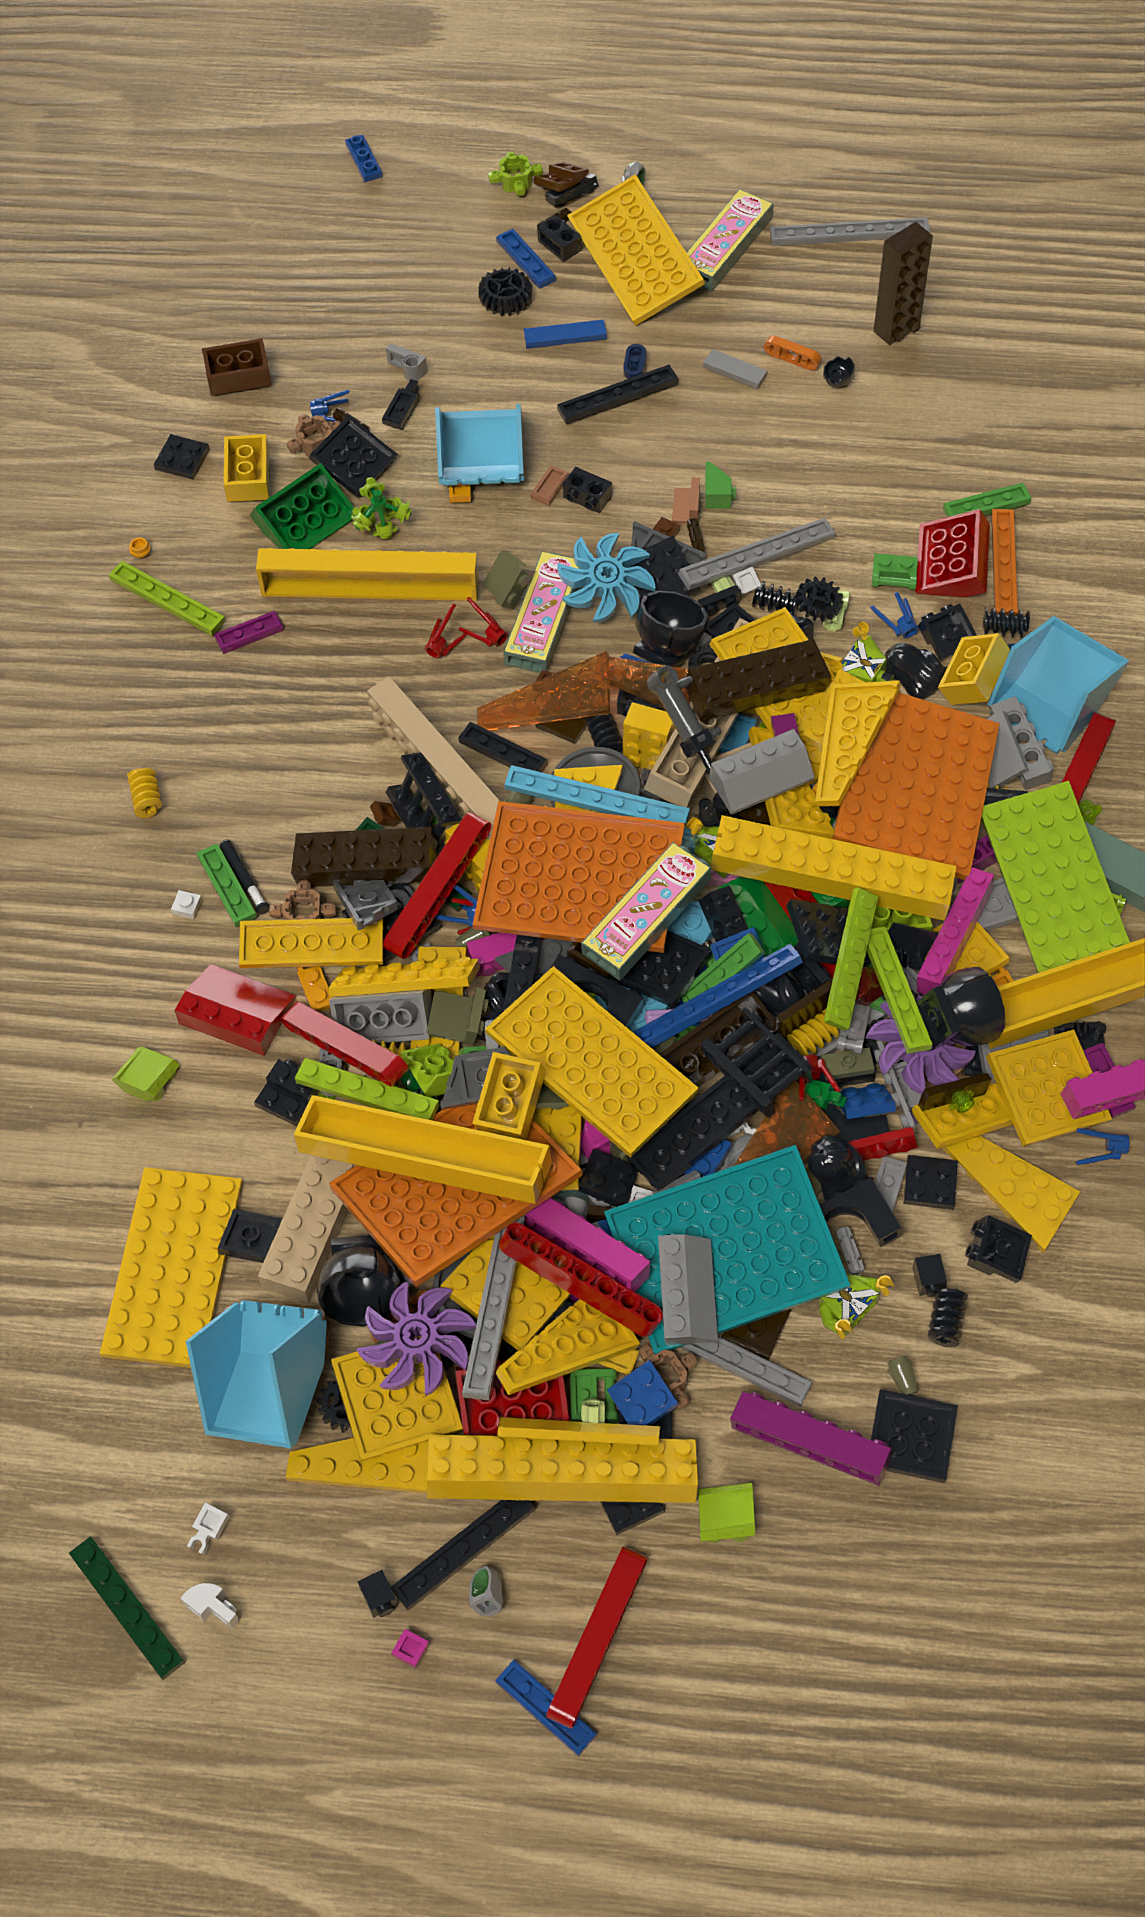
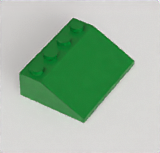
(304, 511)
(763, 913)

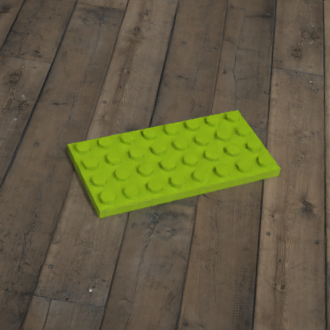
(1053, 876)

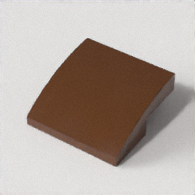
(561, 176)

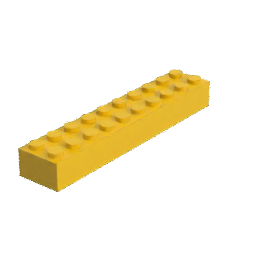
(367, 574)
(832, 867)
(1072, 991)
(423, 1149)
(560, 1470)

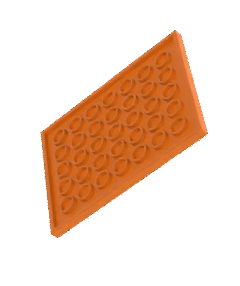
(921, 784)
(564, 869)
(433, 1223)

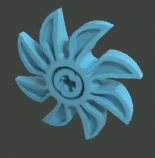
(593, 577)

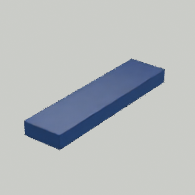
(526, 258)
(565, 333)
(536, 1701)

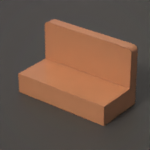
(686, 502)

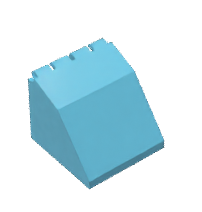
(479, 446)
(1059, 680)
(258, 1371)

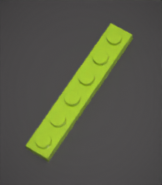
(167, 598)
(850, 959)
(897, 992)
(365, 1090)

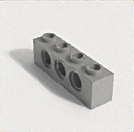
(1039, 771)

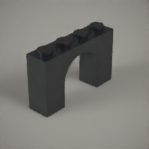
(620, 1002)
(855, 1128)
(868, 1205)

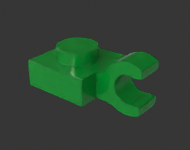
(823, 1093)

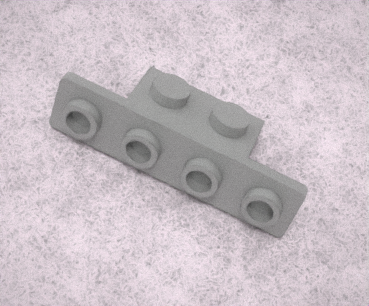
(902, 1094)

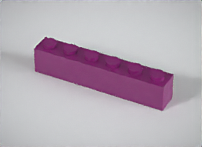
(811, 1438)

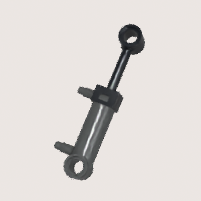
(684, 719)

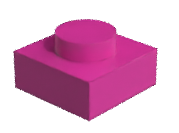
(410, 1648)

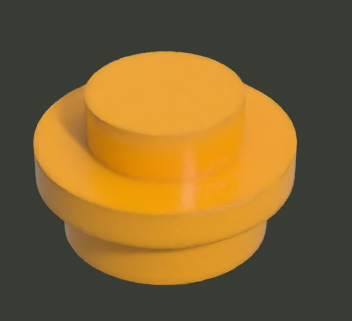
(139, 547)

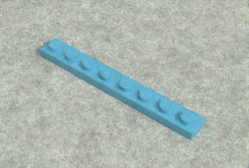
(591, 796)

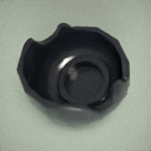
(839, 372)

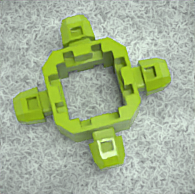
(511, 164)

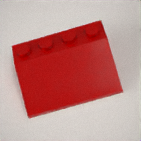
(953, 555)
(234, 1008)
(539, 1402)

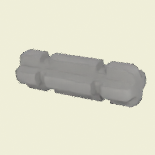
(850, 1250)

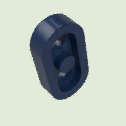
(634, 360)

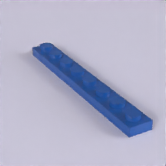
(719, 996)

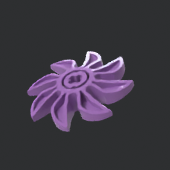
(935, 1062)
(420, 1350)

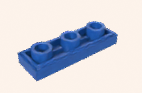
(363, 158)

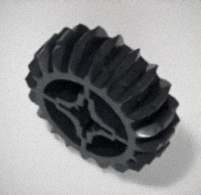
(505, 291)

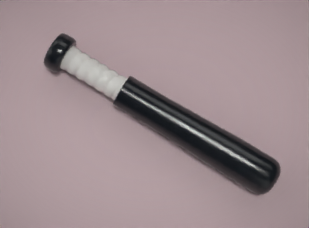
(240, 869)

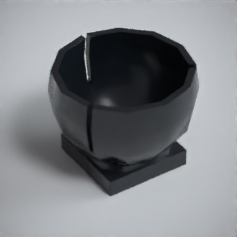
(669, 627)
(963, 1009)
(356, 1278)

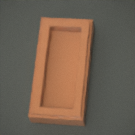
(549, 485)

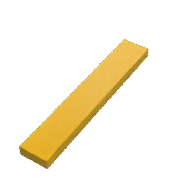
(579, 1431)

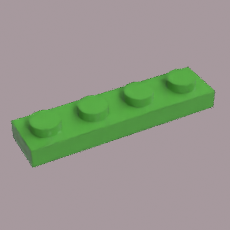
(1002, 498)
(226, 885)
(736, 959)

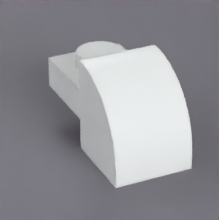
(207, 1600)

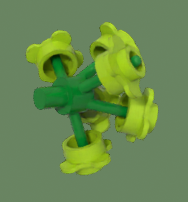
(385, 507)

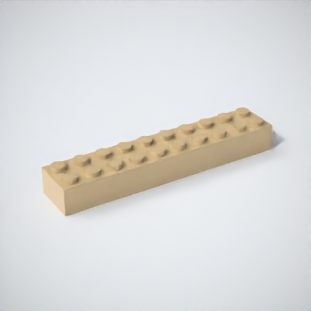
(417, 735)
(679, 777)
(307, 1227)

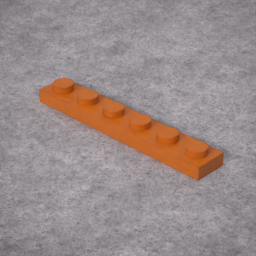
(1004, 560)

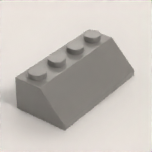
(761, 771)
(385, 1015)
(687, 1289)

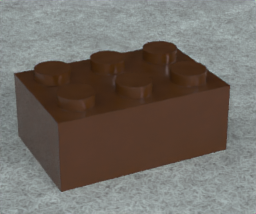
(236, 366)

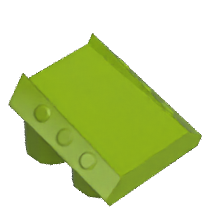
(430, 1067)
(146, 1074)
(726, 1513)

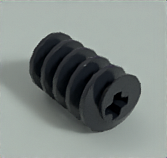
(774, 599)
(1006, 622)
(604, 732)
(946, 1317)

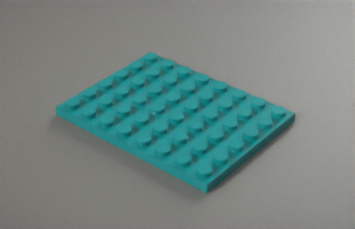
(763, 1233)

